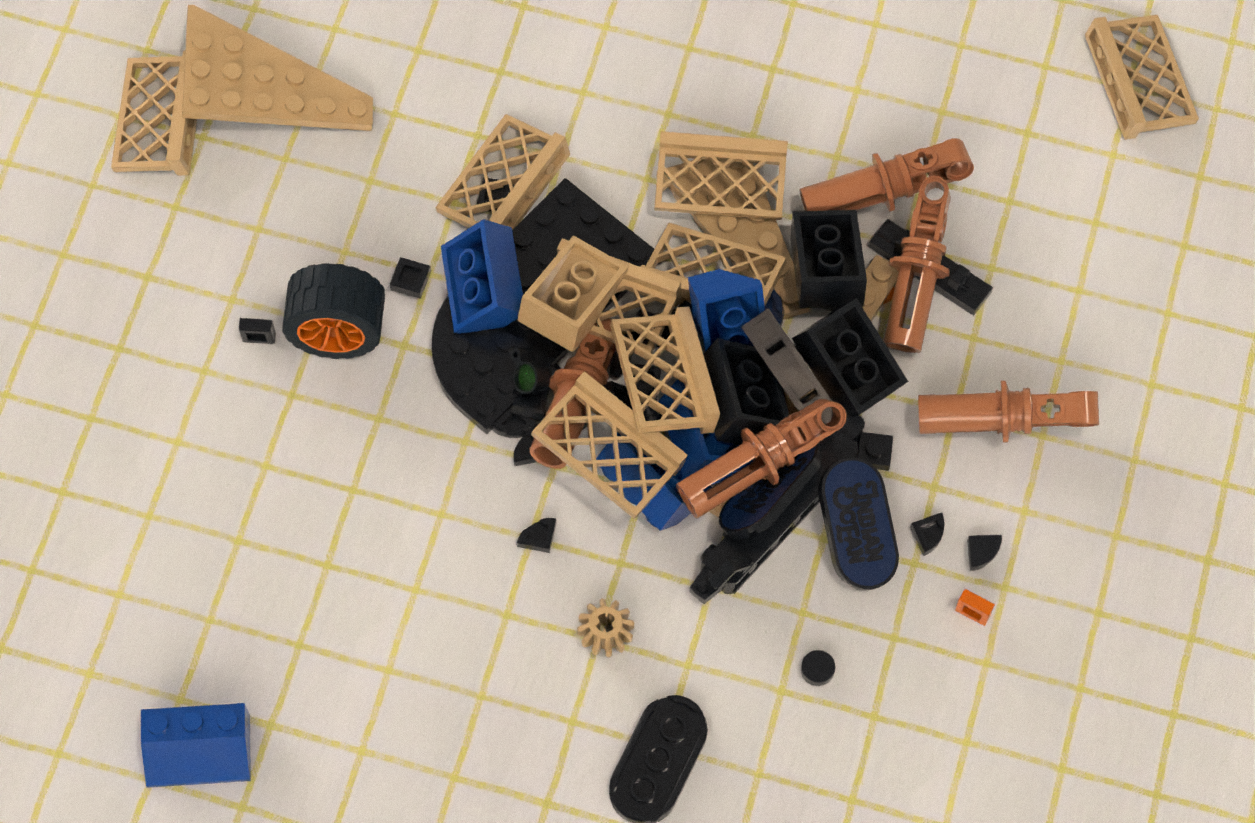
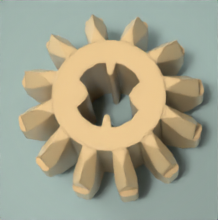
(605, 615)

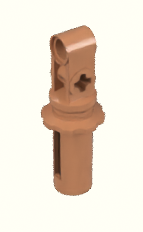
(889, 179)
(922, 258)
(592, 357)
(1005, 411)
(769, 452)

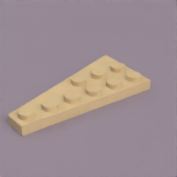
(752, 232)

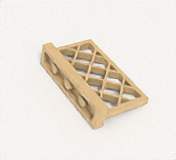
(1116, 75)
(182, 130)
(721, 149)
(527, 185)
(699, 239)
(640, 282)
(690, 361)
(621, 420)

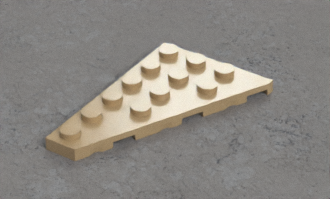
(251, 81)

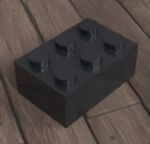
(827, 258)
(850, 358)
(743, 389)

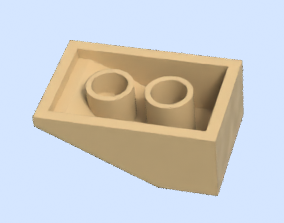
(571, 293)

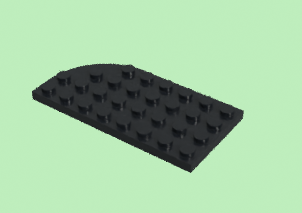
(477, 365)

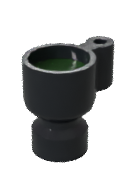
(529, 374)

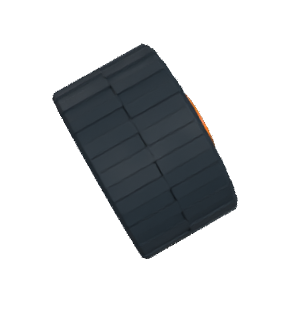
(333, 311)

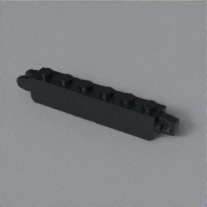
(760, 546)

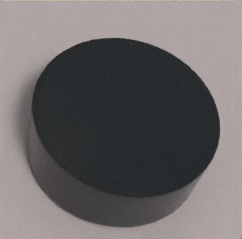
(818, 668)

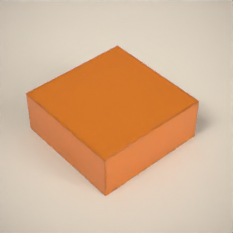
(974, 607)

